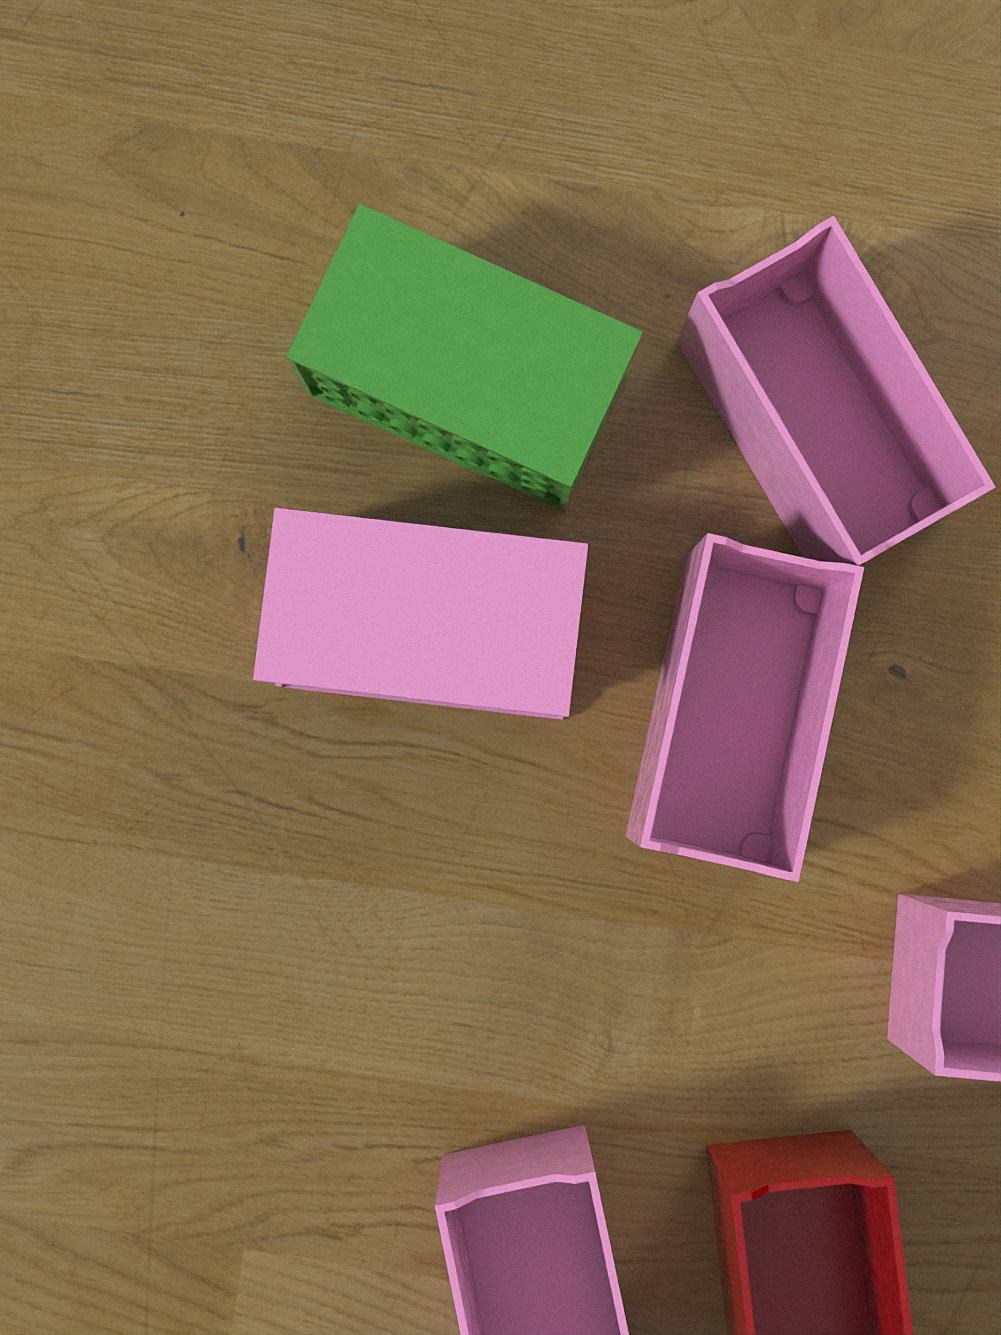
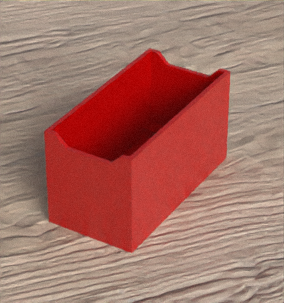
(808, 1237)

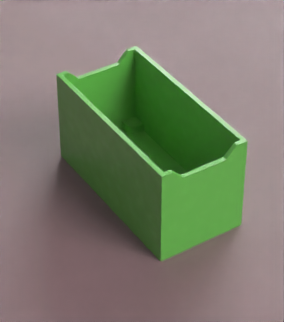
(462, 357)

